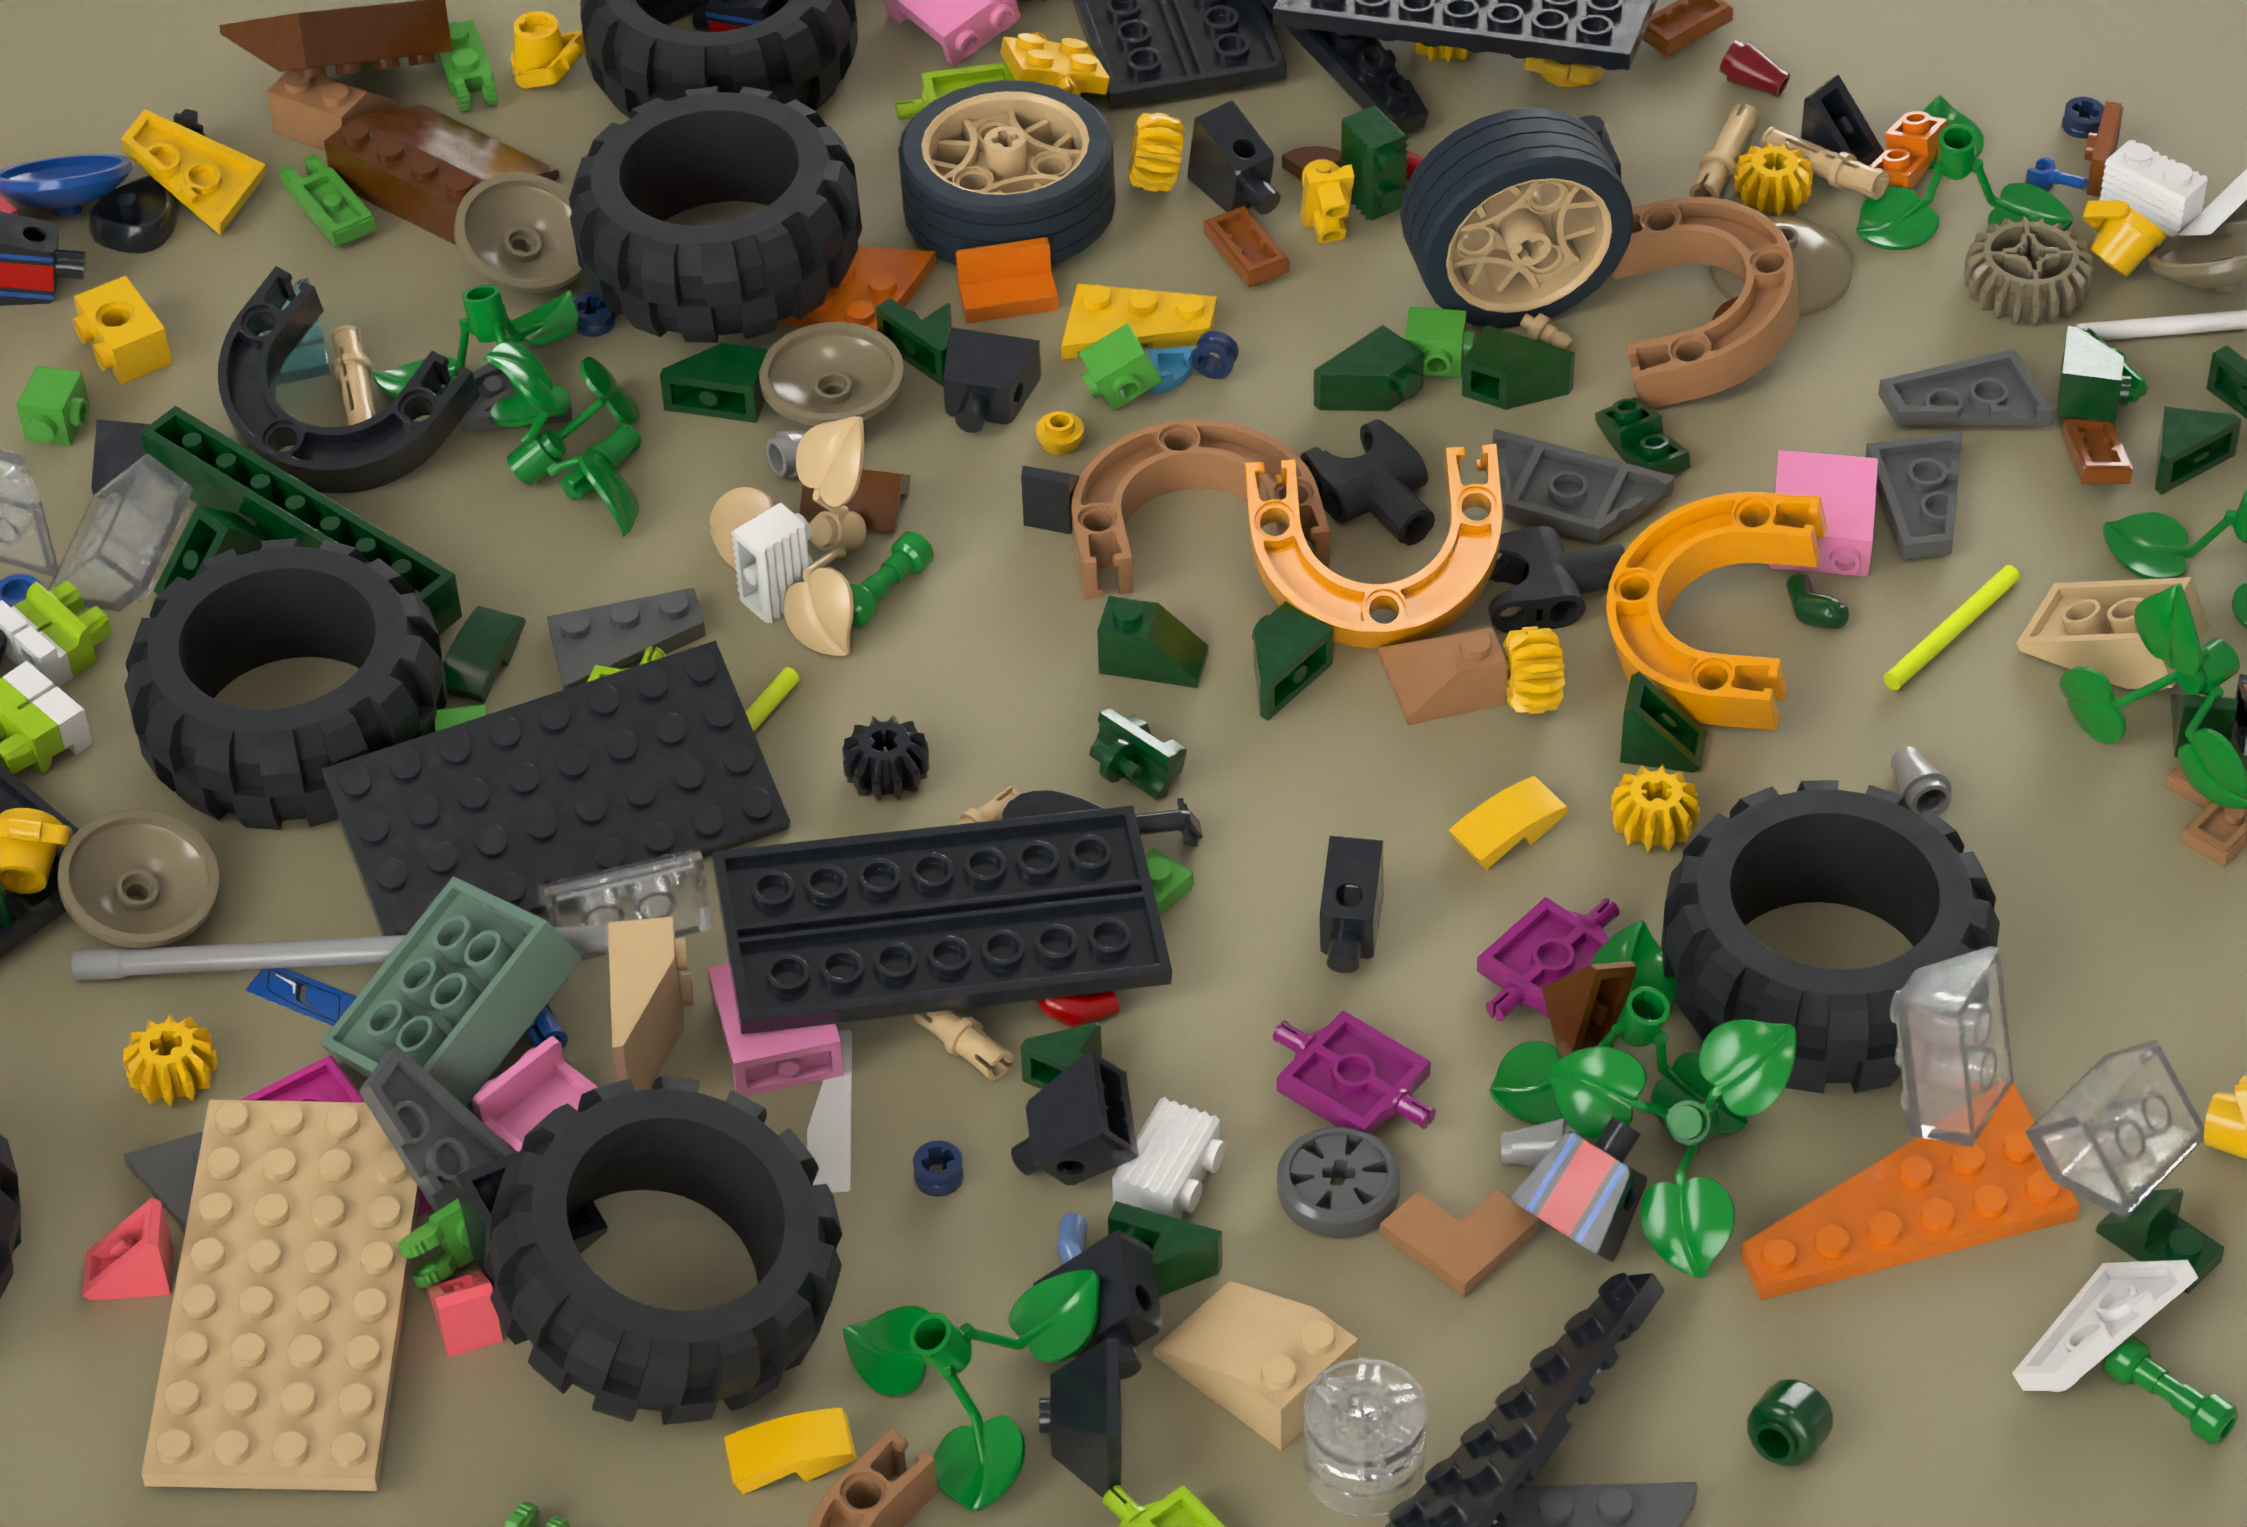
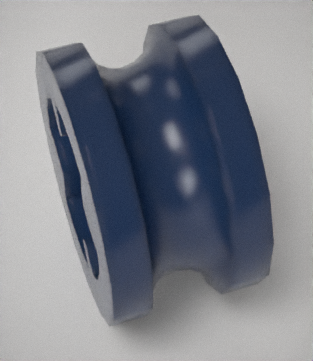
(2082, 107)
(595, 324)
(1217, 343)
(938, 1183)

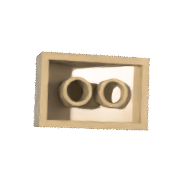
(2097, 628)
(646, 995)
(1256, 1356)

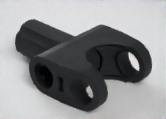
(1375, 482)
(1547, 578)

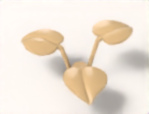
(832, 464)

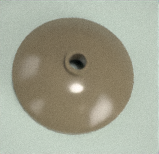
(514, 215)
(2205, 260)
(1820, 264)
(831, 373)
(140, 856)

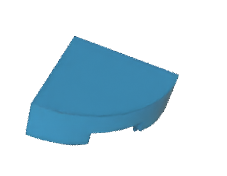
(1172, 365)

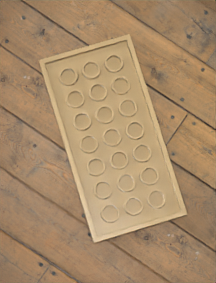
(285, 1302)

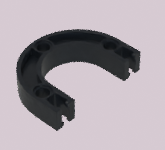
(328, 457)

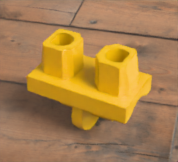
(1326, 199)

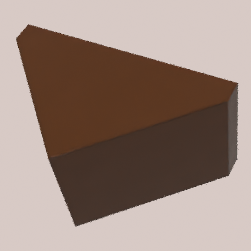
(1587, 1004)

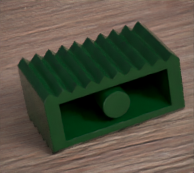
(1378, 161)

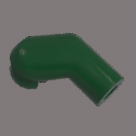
(1815, 608)

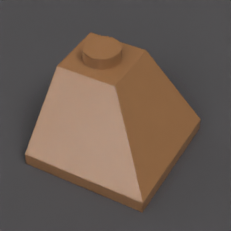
(1446, 674)

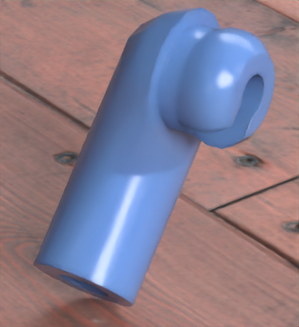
(1071, 1236)

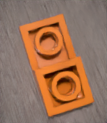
(1910, 148)

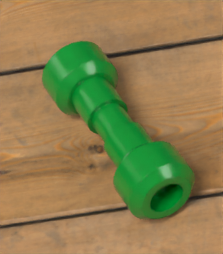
(909, 555)
(2209, 1416)

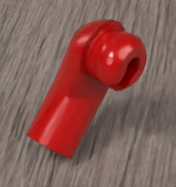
(1080, 1009)

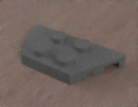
(1572, 488)
(1602, 1505)

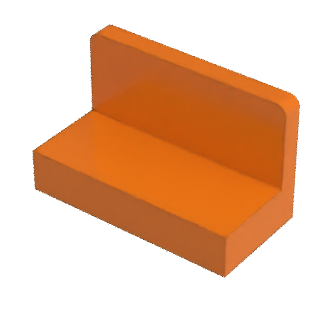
(1006, 280)

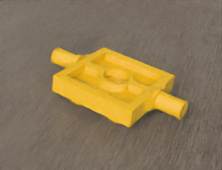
(1064, 64)

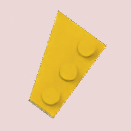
(194, 168)
(1155, 317)

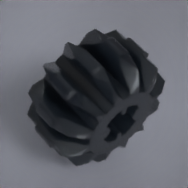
(885, 758)

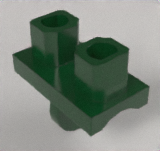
(1133, 754)

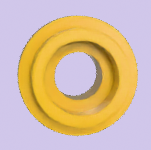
(1060, 432)

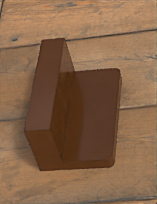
(875, 500)

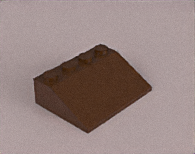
(347, 37)
(421, 163)

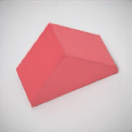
(132, 1258)
(465, 1313)

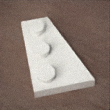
(2099, 1319)

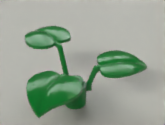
(1905, 221)
(490, 323)
(543, 452)
(2156, 545)
(2170, 635)
(1750, 1069)
(1523, 1075)
(892, 1357)

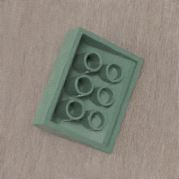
(456, 990)

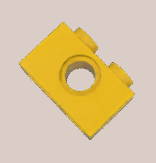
(121, 330)

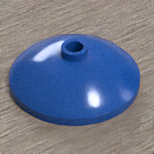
(64, 181)

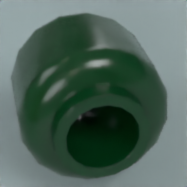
(1789, 1422)

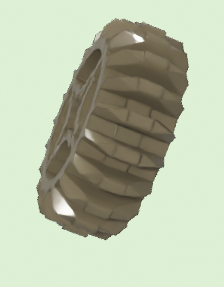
(2028, 270)

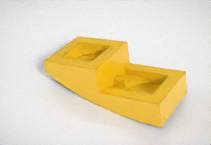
(1506, 818)
(798, 1443)

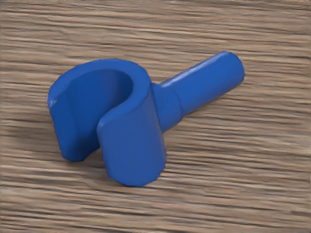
(2045, 175)

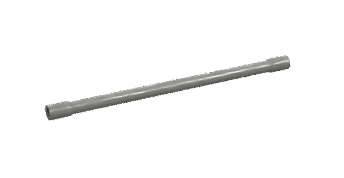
(122, 962)

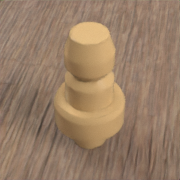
(1542, 330)

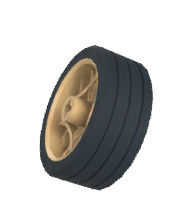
(1006, 169)
(1516, 216)

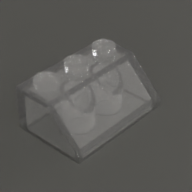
(125, 536)
(641, 890)
(1953, 1046)
(2119, 1129)

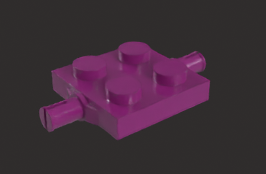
(1540, 951)
(1353, 1075)

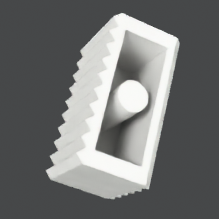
(2154, 186)
(770, 558)
(1173, 1159)

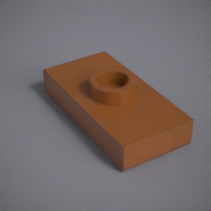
(1685, 23)
(2103, 145)
(1246, 246)
(2096, 452)

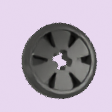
(1331, 1210)

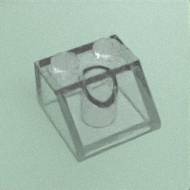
(23, 524)

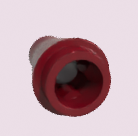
(1753, 69)

